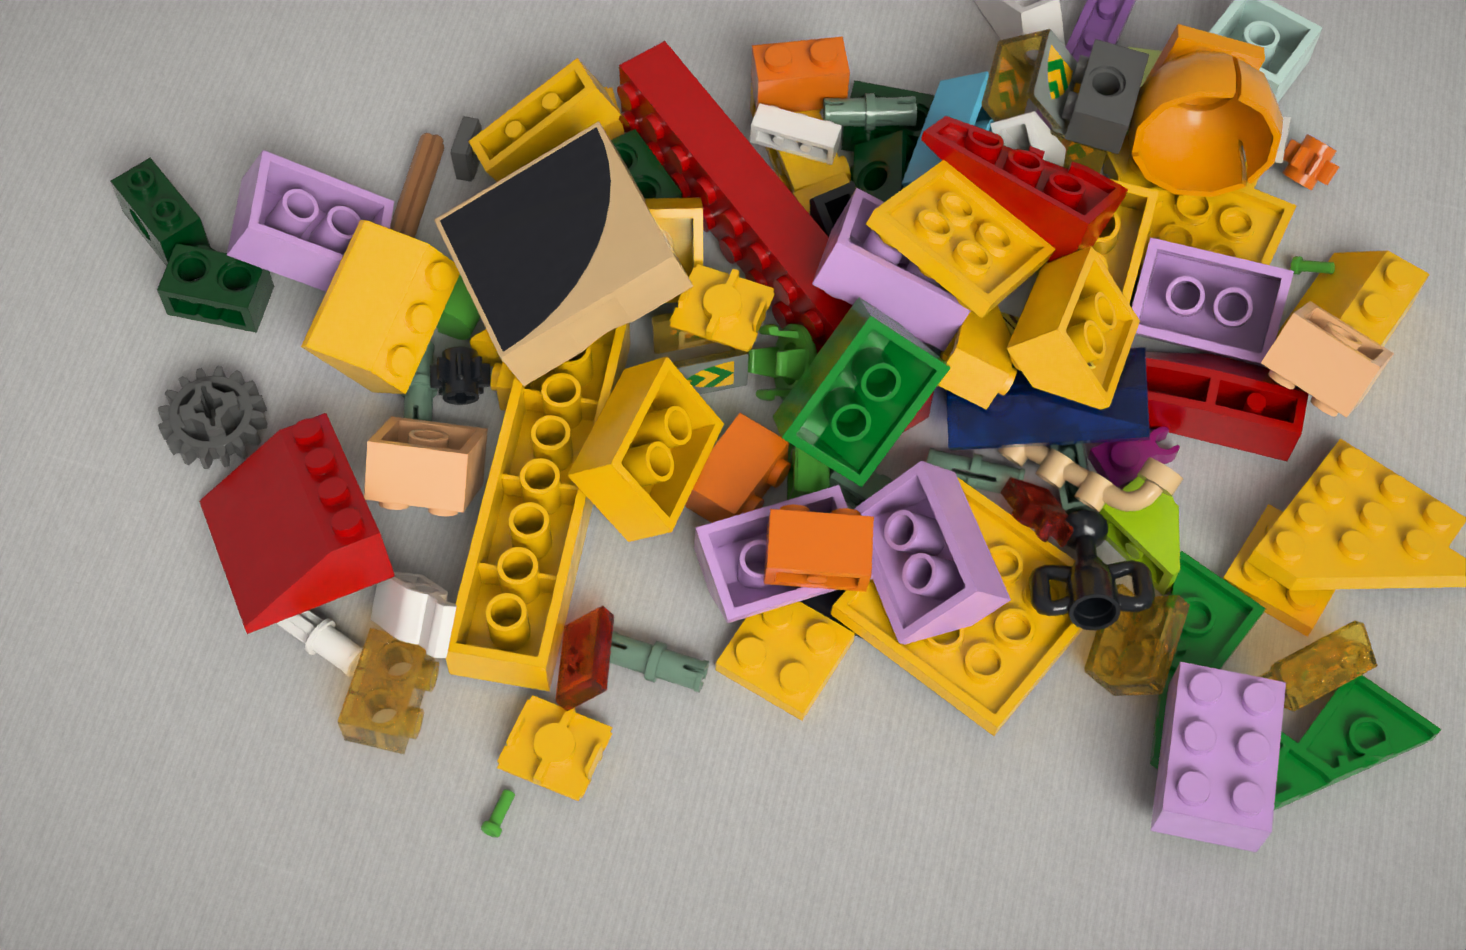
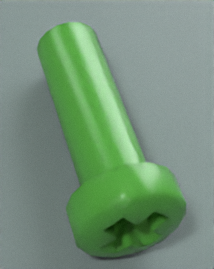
(1299, 265)
(492, 826)

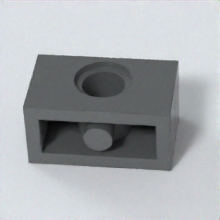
(1106, 95)

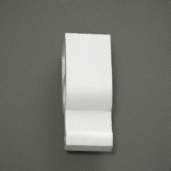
(415, 612)

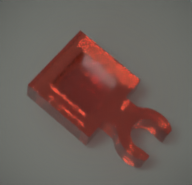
(1038, 510)

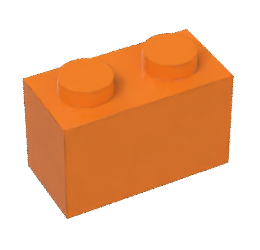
(799, 73)
(739, 471)
(819, 548)

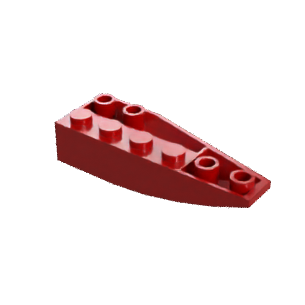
(1224, 403)

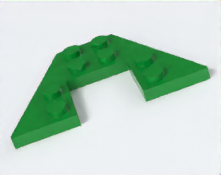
(1351, 733)

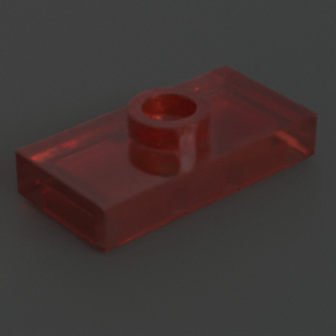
(585, 658)

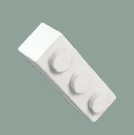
(795, 133)

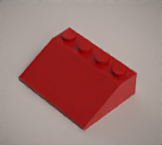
(294, 526)

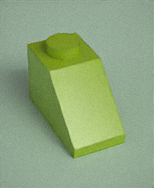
(1148, 536)

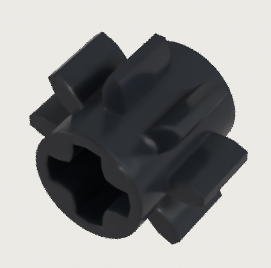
(460, 375)

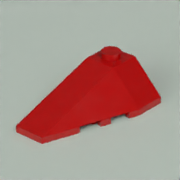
(1055, 202)

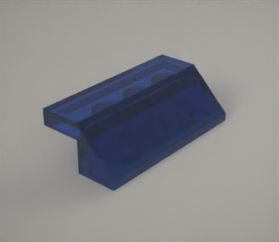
(1040, 418)

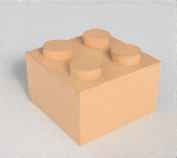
(1326, 360)
(425, 465)

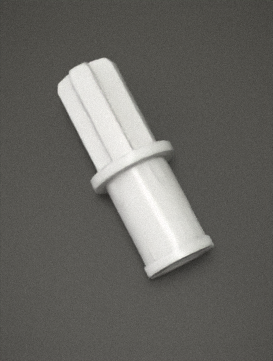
(322, 638)

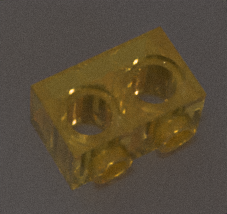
(376, 690)

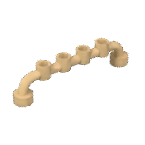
(1093, 488)

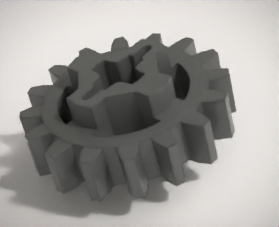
(188, 416)

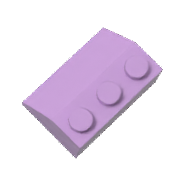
(930, 555)
(734, 558)

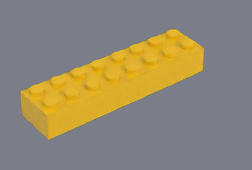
(532, 523)

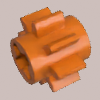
(1309, 162)

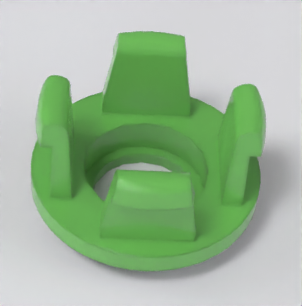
(783, 362)

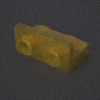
(1138, 647)
(1324, 665)

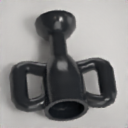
(1091, 583)

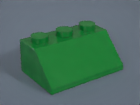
(859, 393)

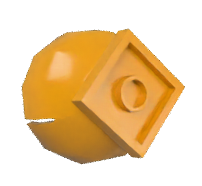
(1200, 111)

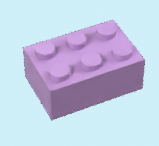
(299, 219)
(865, 267)
(1210, 301)
(1219, 757)

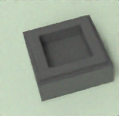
(463, 156)

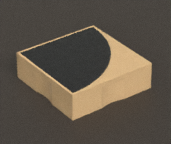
(561, 254)

